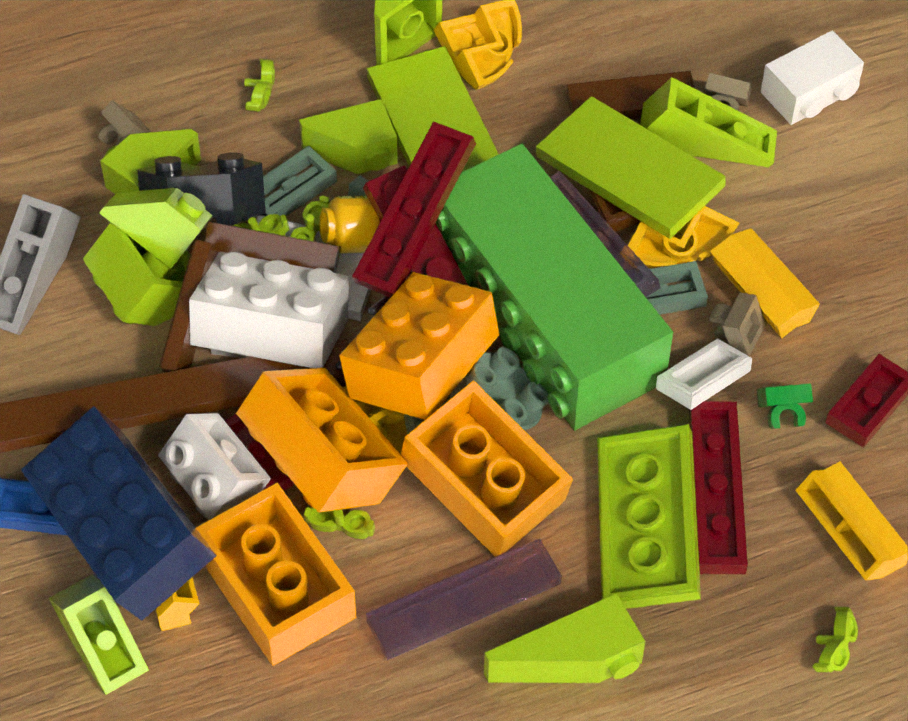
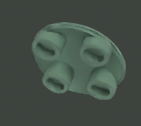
(509, 386)

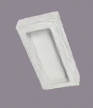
(703, 373)

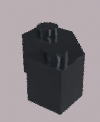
(228, 187)

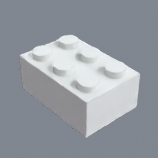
(269, 310)

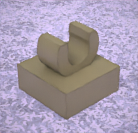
(728, 90)
(121, 124)
(740, 323)

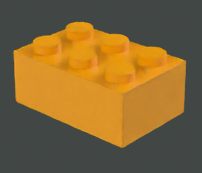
(420, 345)
(321, 439)
(485, 469)
(277, 574)

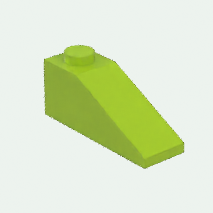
(707, 126)
(574, 649)

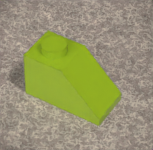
(352, 137)
(141, 150)
(158, 220)
(99, 633)

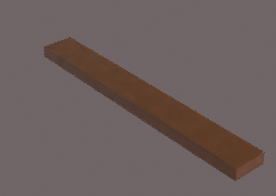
(142, 399)

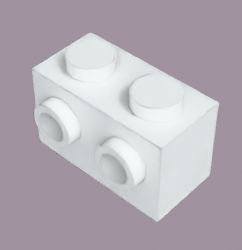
(812, 77)
(212, 464)

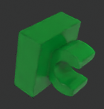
(785, 398)

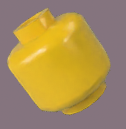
(348, 223)

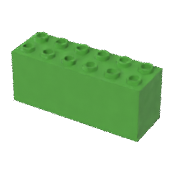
(554, 288)

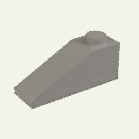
(32, 258)

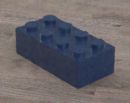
(118, 514)

